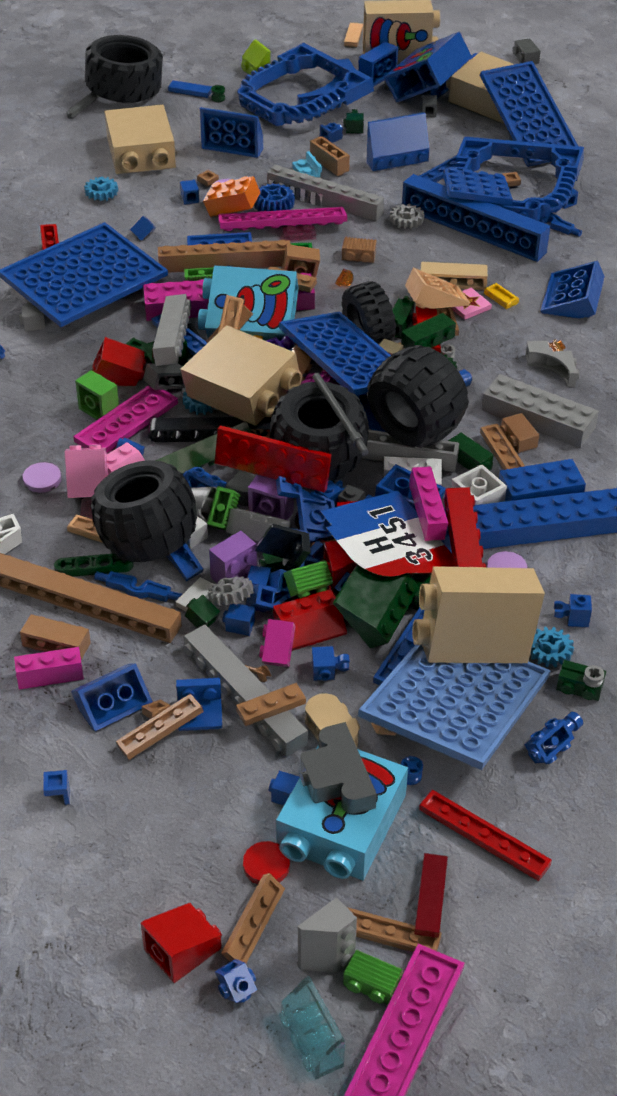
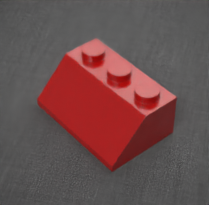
(314, 618)

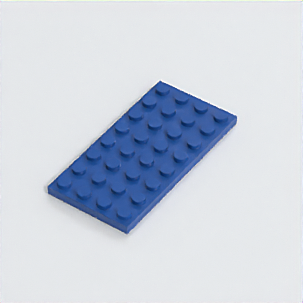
(526, 106)
(338, 348)

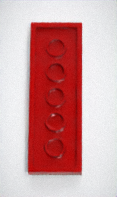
(272, 458)

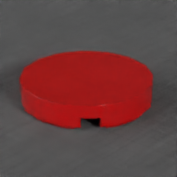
(264, 859)

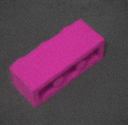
(48, 668)

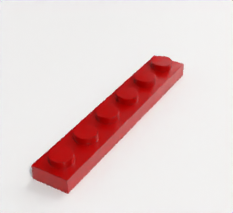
(485, 835)

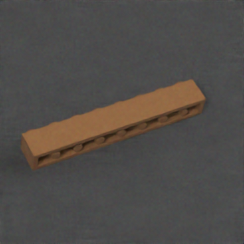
(243, 255)

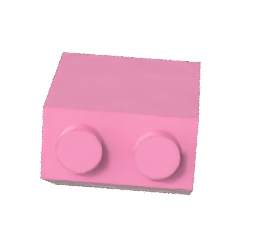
(85, 469)

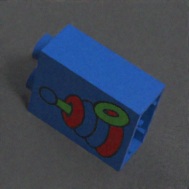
(428, 67)

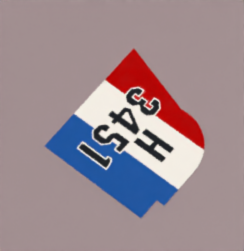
(386, 536)

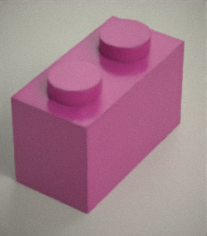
(278, 643)

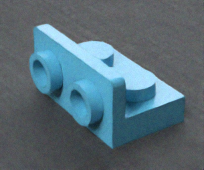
(309, 165)

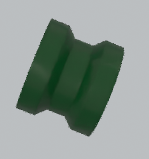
(218, 93)

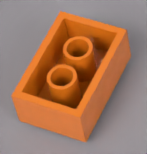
(231, 196)

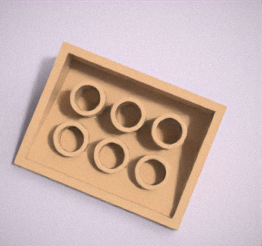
(434, 292)

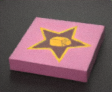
(477, 305)

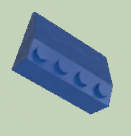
(231, 132)
(397, 141)
(574, 291)

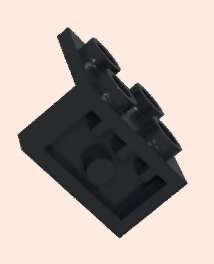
(285, 543)

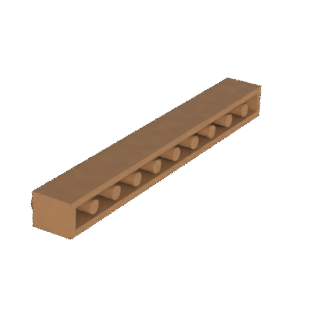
(89, 599)

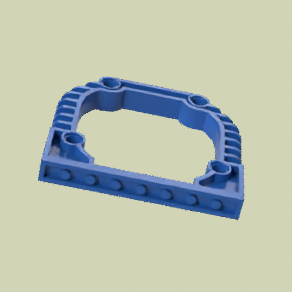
(353, 87)
(563, 157)

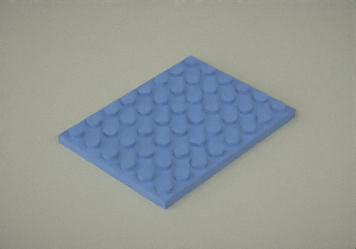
(454, 706)

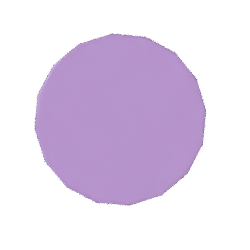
(41, 477)
(506, 560)

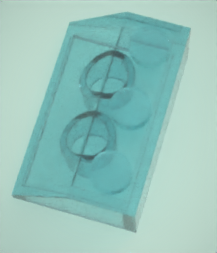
(312, 1029)

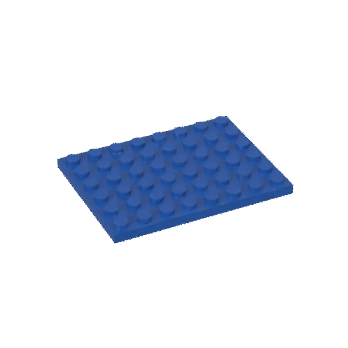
(82, 274)

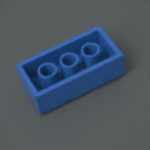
(542, 480)

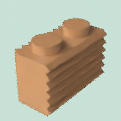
(359, 249)
(520, 432)

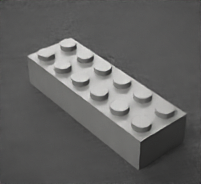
(545, 411)

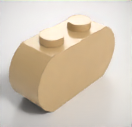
(327, 710)

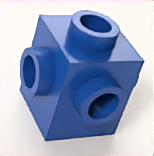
(236, 981)

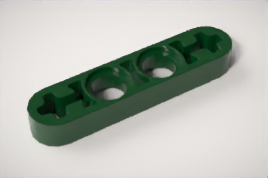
(93, 562)

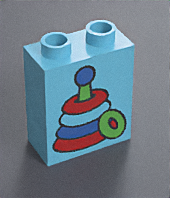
(265, 293)
(338, 839)

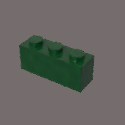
(429, 332)

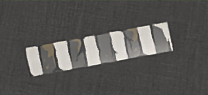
(303, 195)

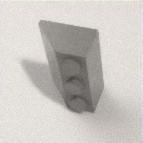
(327, 939)

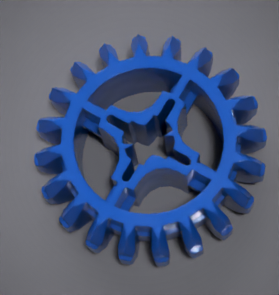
(274, 198)

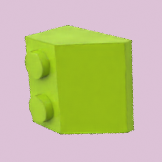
(255, 57)

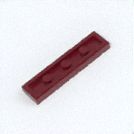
(431, 895)

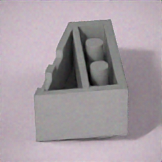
(252, 523)

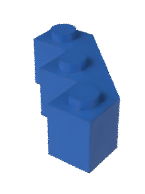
(275, 593)

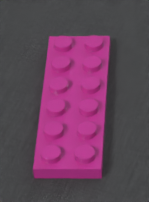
(126, 418)

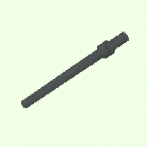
(355, 437)

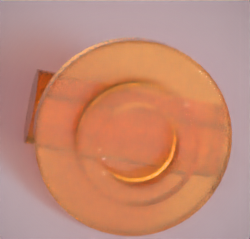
(345, 278)
(557, 345)

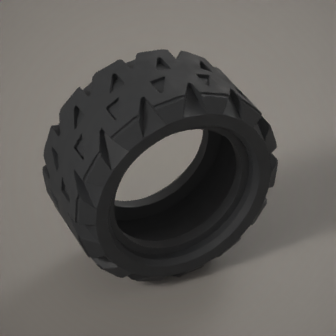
(123, 68)

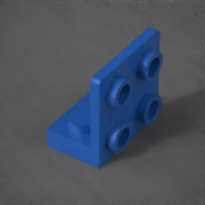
(208, 695)

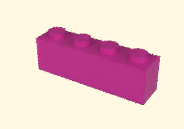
(428, 503)

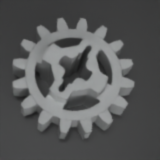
(407, 216)
(230, 591)

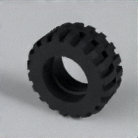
(370, 310)

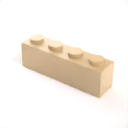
(463, 275)

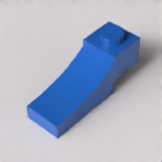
(186, 562)

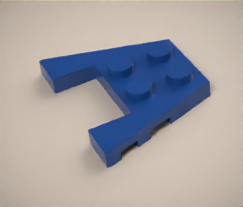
(309, 508)

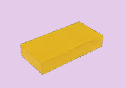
(501, 296)

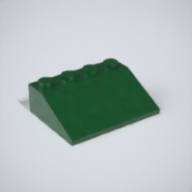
(375, 603)

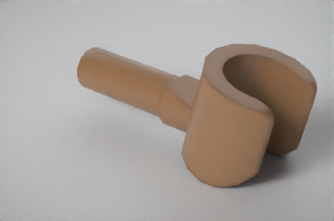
(261, 672)

